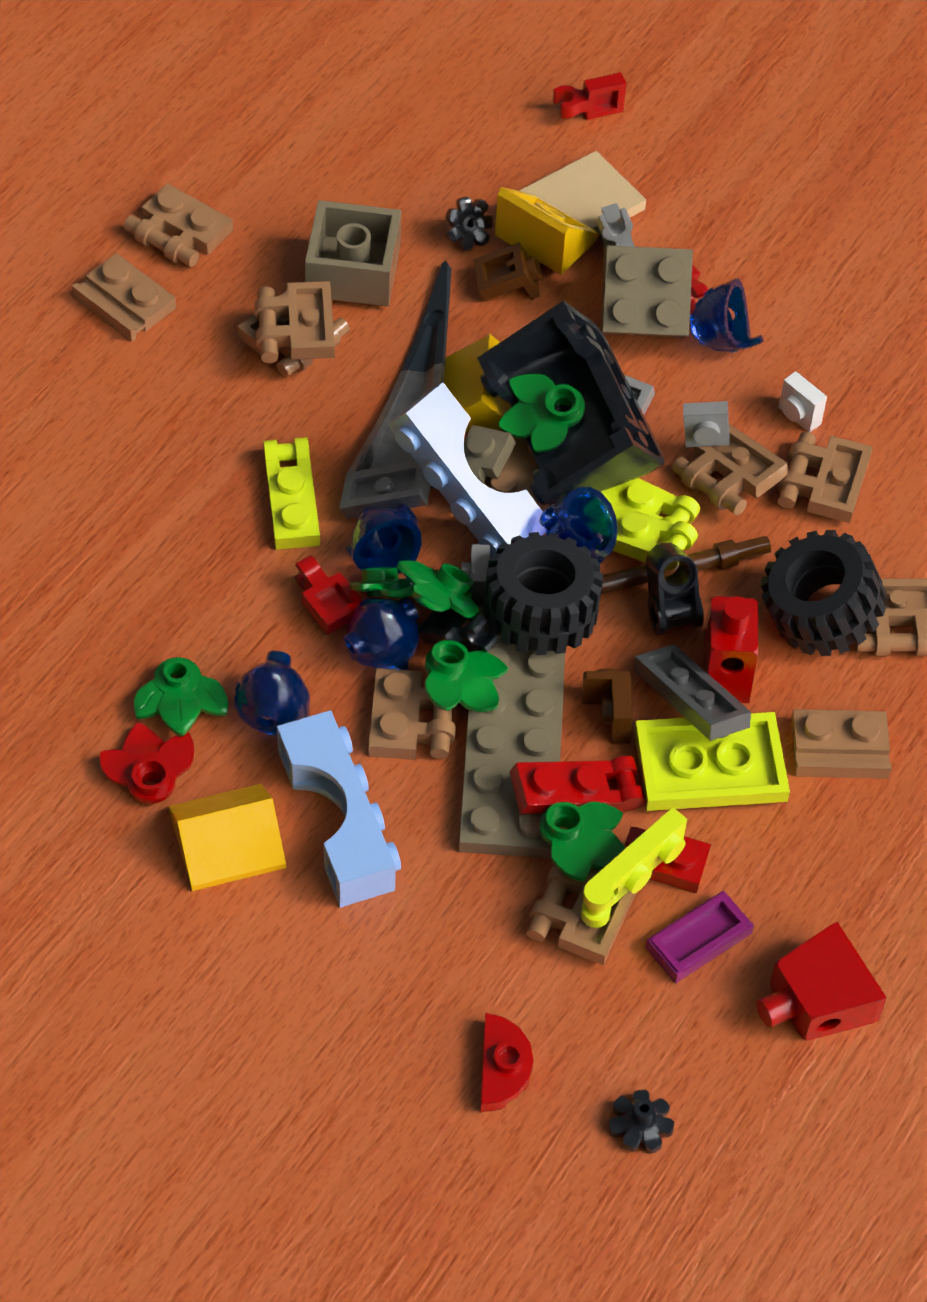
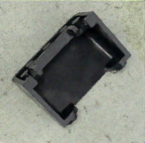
(612, 437)

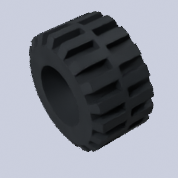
(811, 566)
(535, 567)

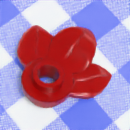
(147, 759)

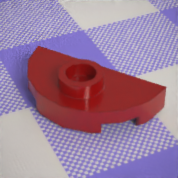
(506, 1063)

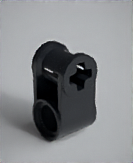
(672, 598)

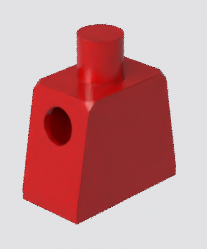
(728, 633)
(822, 988)

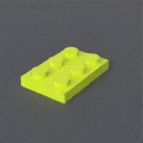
(690, 771)

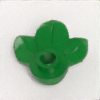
(536, 411)
(383, 582)
(441, 588)
(462, 677)
(182, 698)
(586, 840)

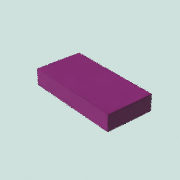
(699, 936)

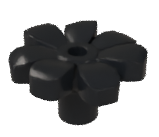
(468, 223)
(641, 1122)

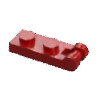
(577, 782)

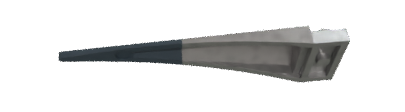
(382, 470)

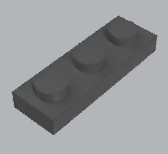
(692, 692)

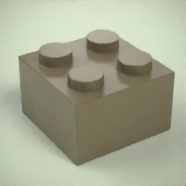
(355, 251)
(646, 291)

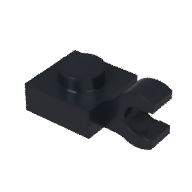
(454, 627)

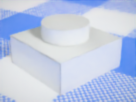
(802, 402)

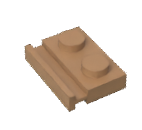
(124, 297)
(841, 743)

